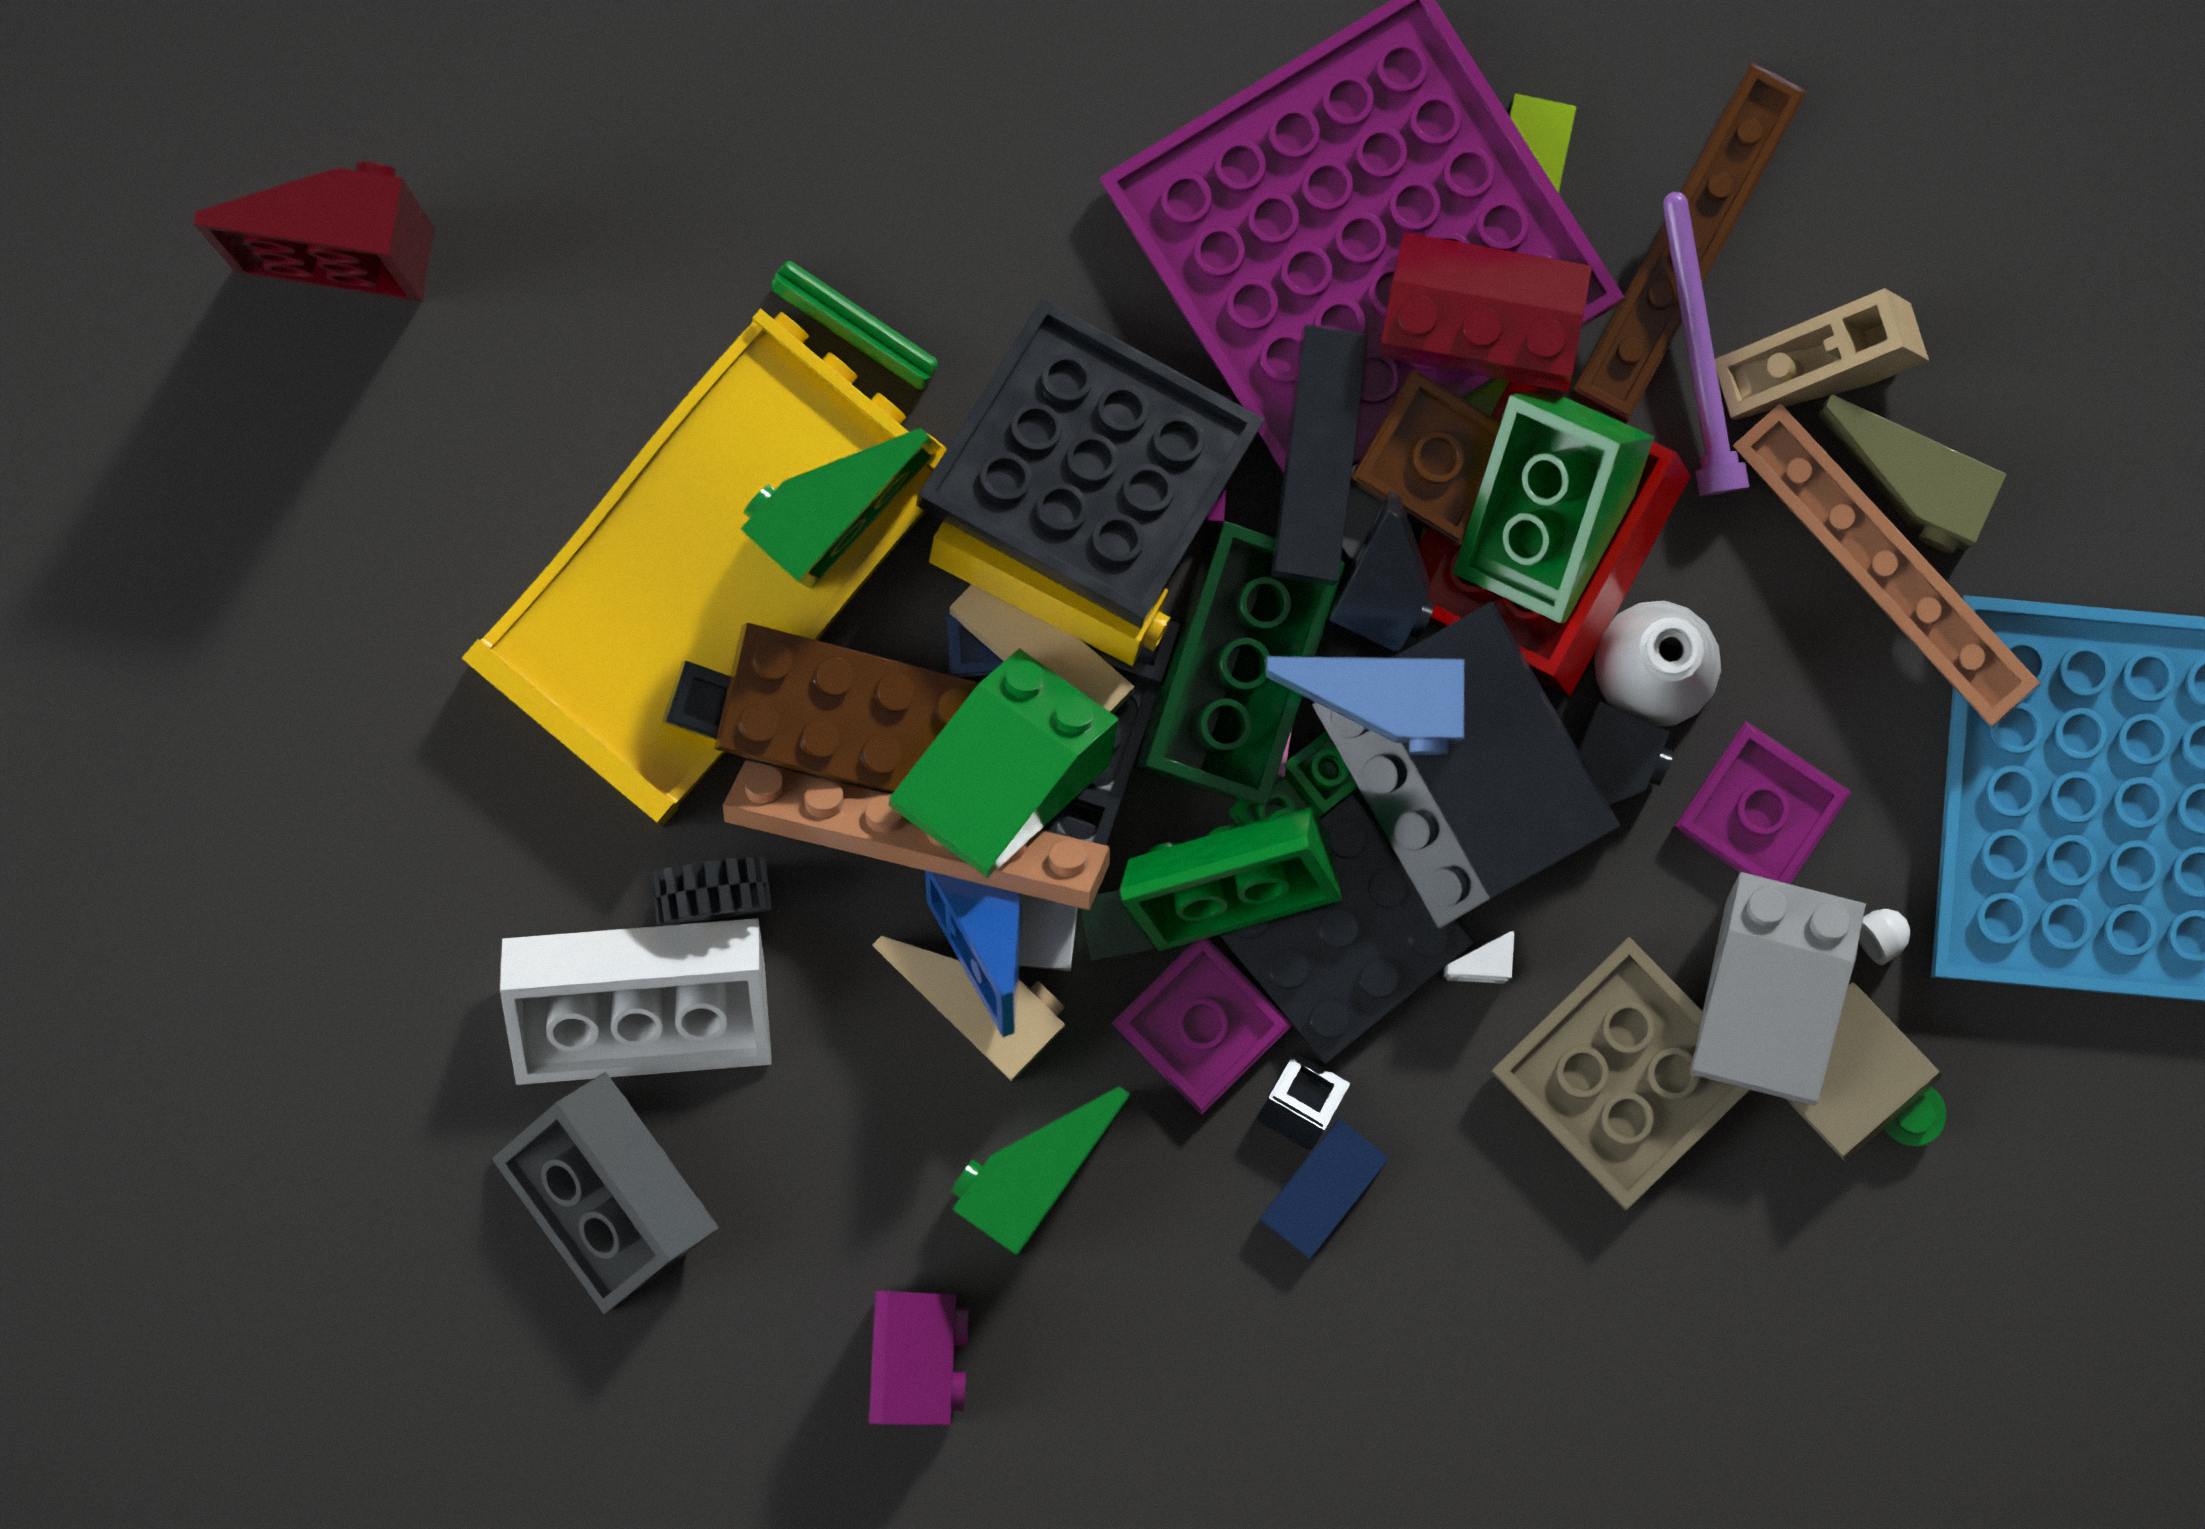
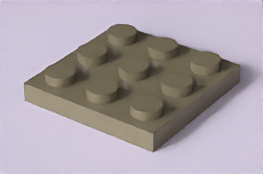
(1616, 1075)

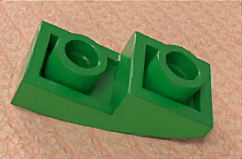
(1311, 778)

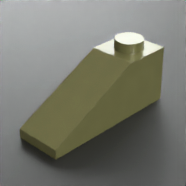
(1922, 480)

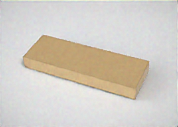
(1008, 628)

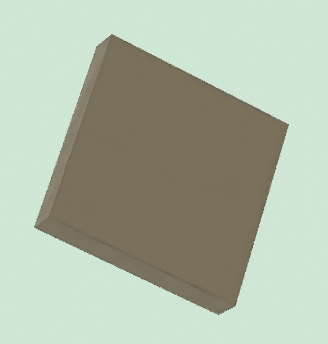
(1868, 1077)

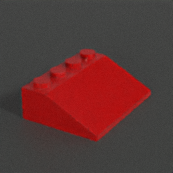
(1555, 649)

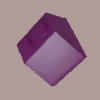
(915, 1358)

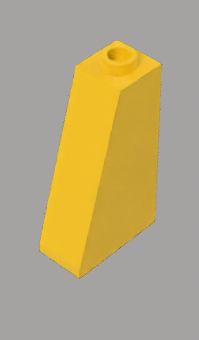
(1044, 598)

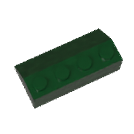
(1216, 711)

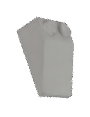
(1777, 988)

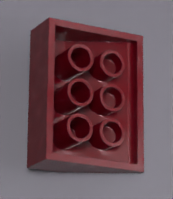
(328, 231)

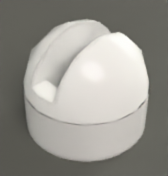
(1884, 935)

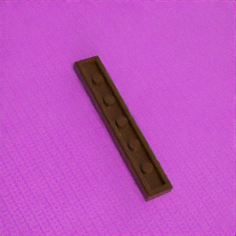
(1716, 199)

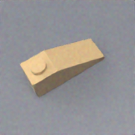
(1823, 355)
(953, 995)

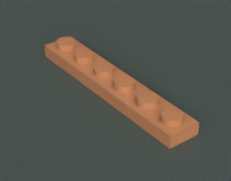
(1886, 566)
(864, 824)

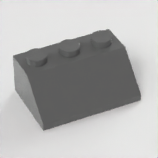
(604, 1192)

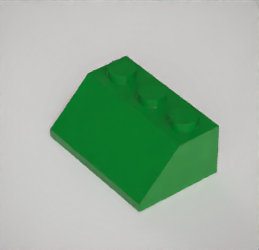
(1231, 878)

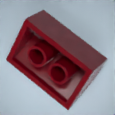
(1485, 311)

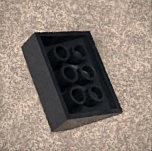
(1498, 800)

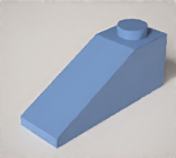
(1392, 697)

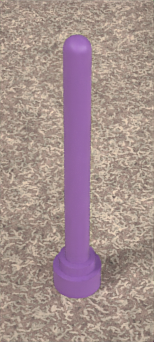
(1720, 466)

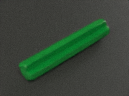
(854, 325)

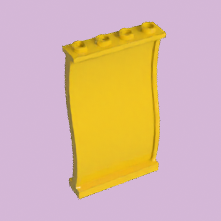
(673, 576)

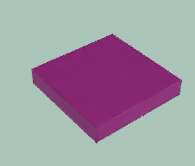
(1762, 807)
(1201, 1024)

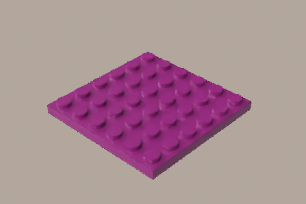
(1301, 195)

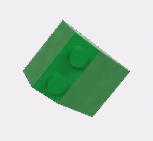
(1550, 501)
(826, 509)
(1007, 763)
(1026, 1178)

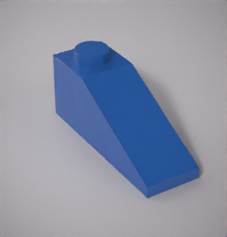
(986, 937)

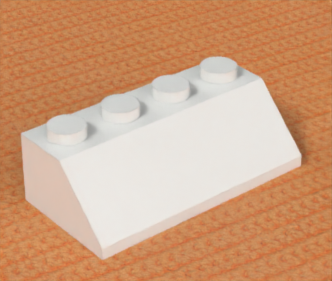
(635, 1001)

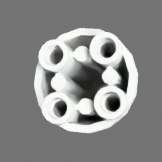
(1640, 680)

